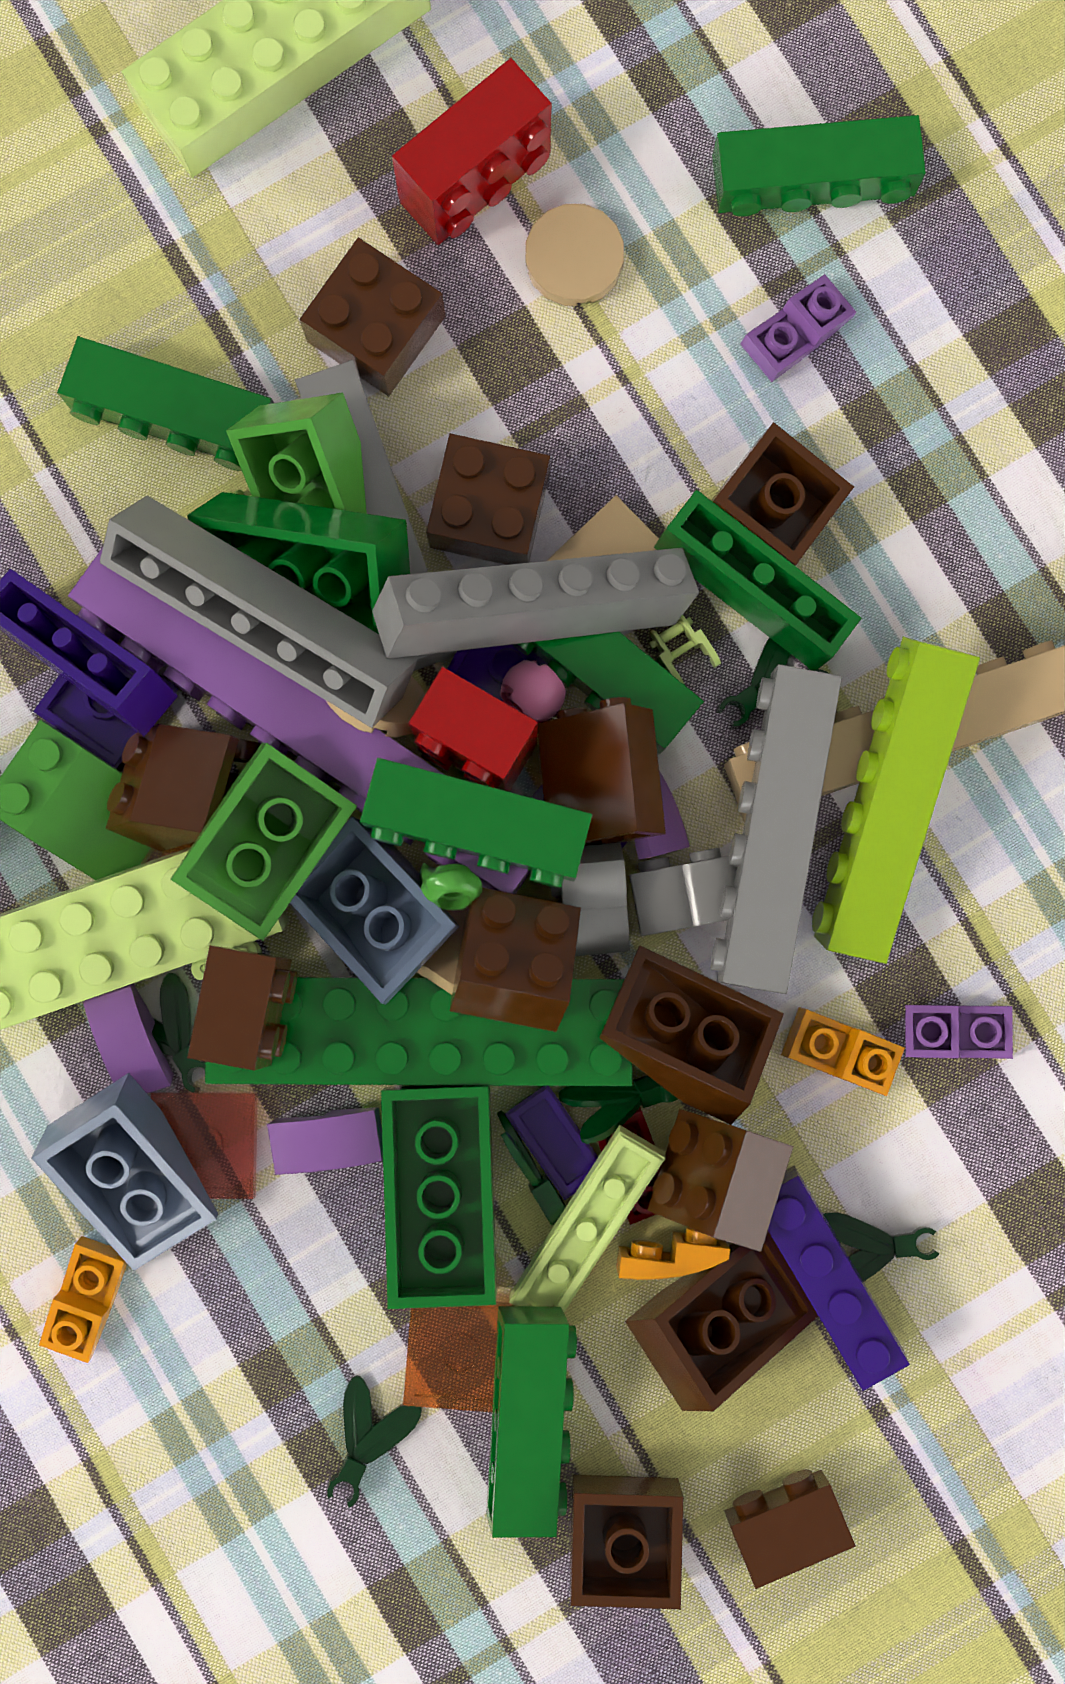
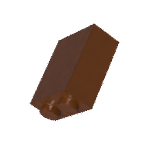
(605, 767)

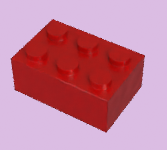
(474, 152)
(472, 732)

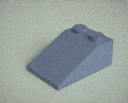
(372, 910)
(126, 1172)

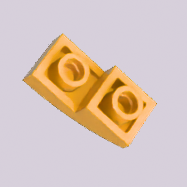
(842, 1051)
(688, 1255)
(84, 1300)

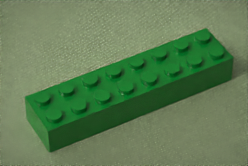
(349, 1038)

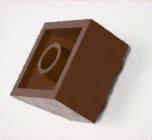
(170, 785)

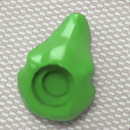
(450, 885)

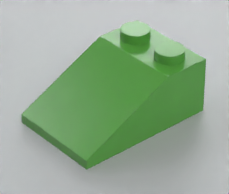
(302, 453)
(59, 800)
(263, 841)

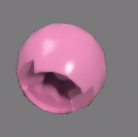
(533, 690)

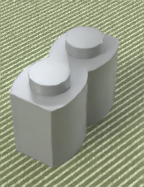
(681, 894)
(602, 899)

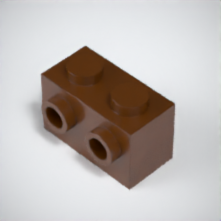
(788, 1527)

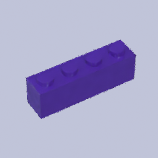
(82, 654)
(834, 1285)

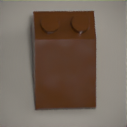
(691, 1034)
(722, 1324)

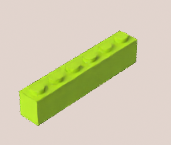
(893, 799)

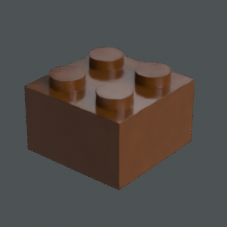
(373, 316)
(783, 493)
(488, 500)
(516, 960)
(242, 1008)
(720, 1180)
(626, 1542)

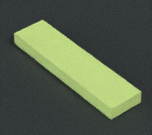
(588, 1222)

